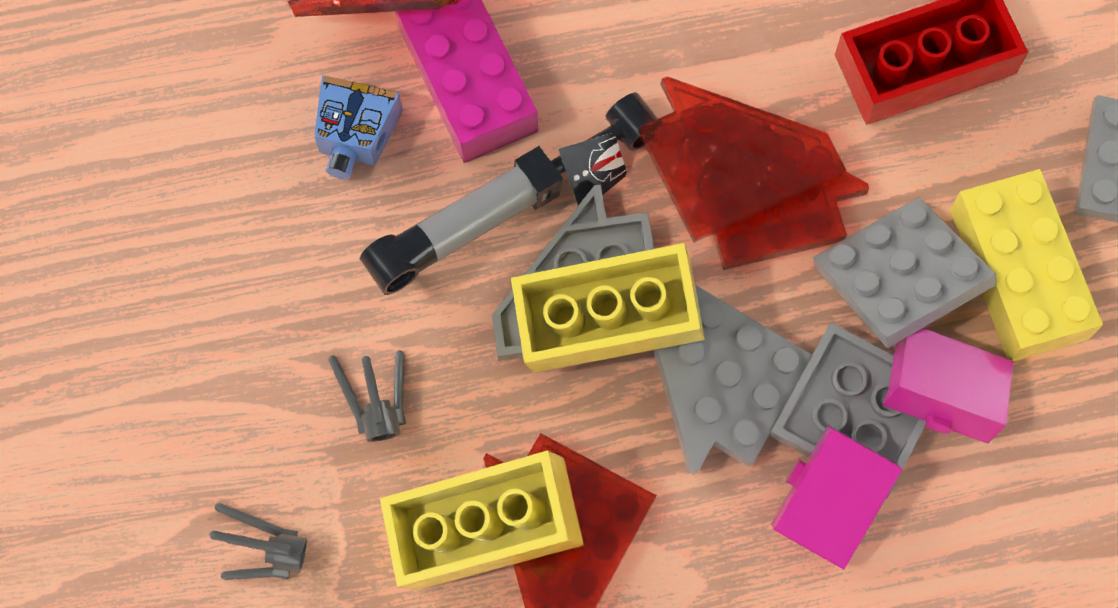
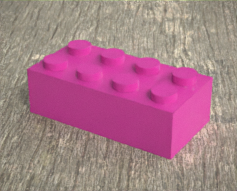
(469, 76)

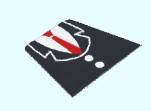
(593, 163)

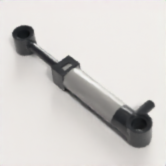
(532, 182)

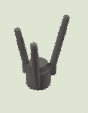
(380, 419)
(284, 551)

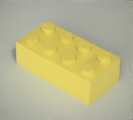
(1039, 284)
(607, 308)
(481, 521)

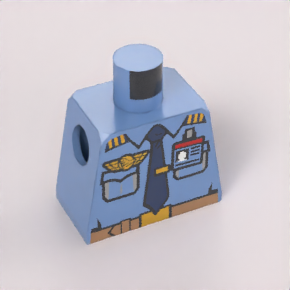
(354, 123)

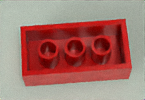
(928, 55)

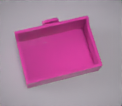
(950, 385)
(835, 496)

